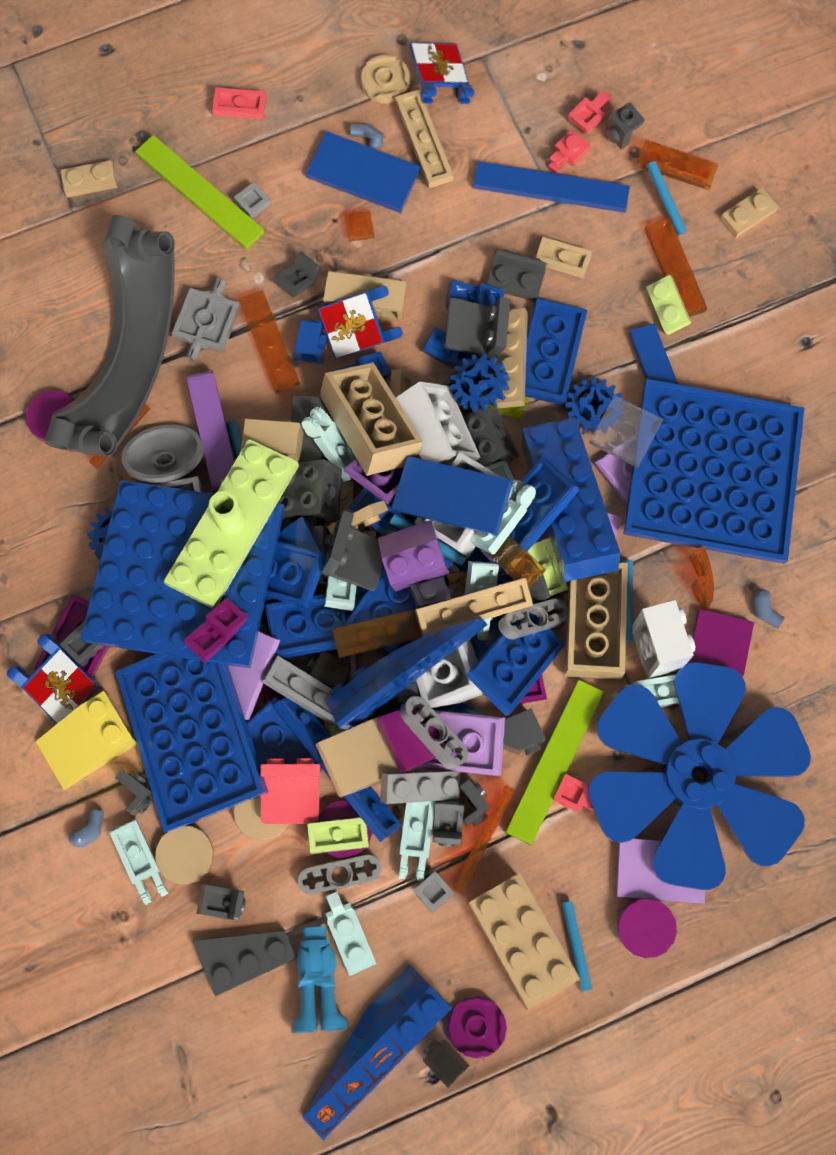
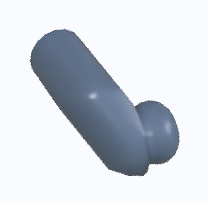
(369, 131)
(763, 609)
(89, 832)

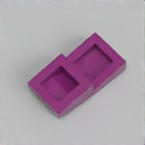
(216, 630)

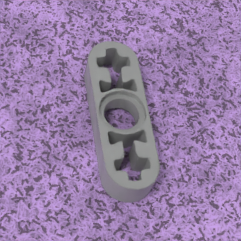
(527, 626)
(421, 731)
(319, 886)

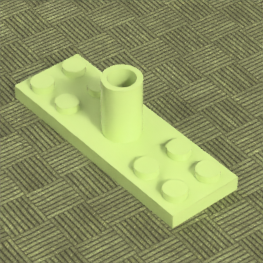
(231, 523)

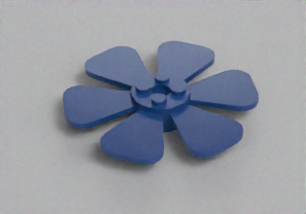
(631, 800)

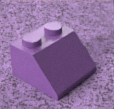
(381, 484)
(412, 555)

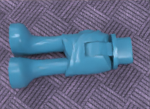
(316, 967)

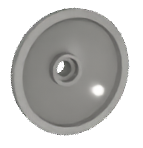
(162, 453)

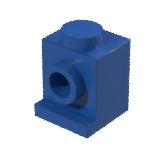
(310, 342)

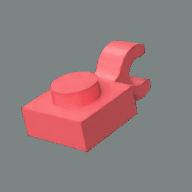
(589, 114)
(568, 149)
(573, 794)

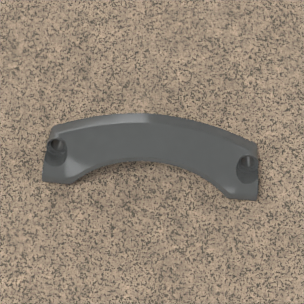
(143, 291)

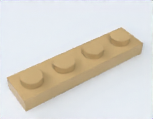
(424, 139)
(515, 359)
(482, 603)

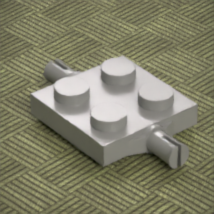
(206, 320)

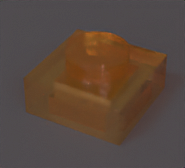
(359, 226)

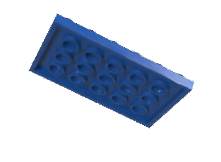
(190, 737)

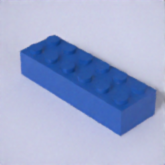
(582, 531)

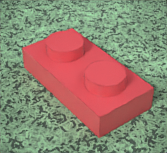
(239, 103)

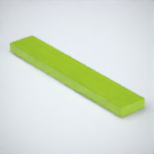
(200, 192)
(554, 763)

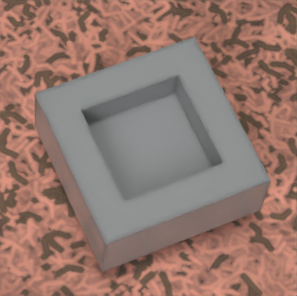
(252, 200)
(433, 892)

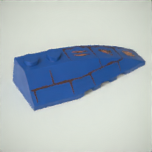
(395, 672)
(377, 1045)

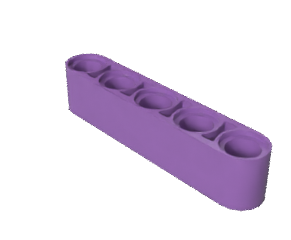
(211, 426)

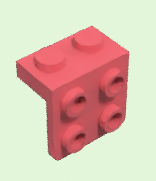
(292, 792)

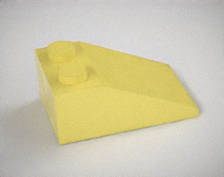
(86, 740)

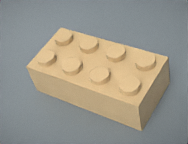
(370, 418)
(597, 625)
(523, 941)

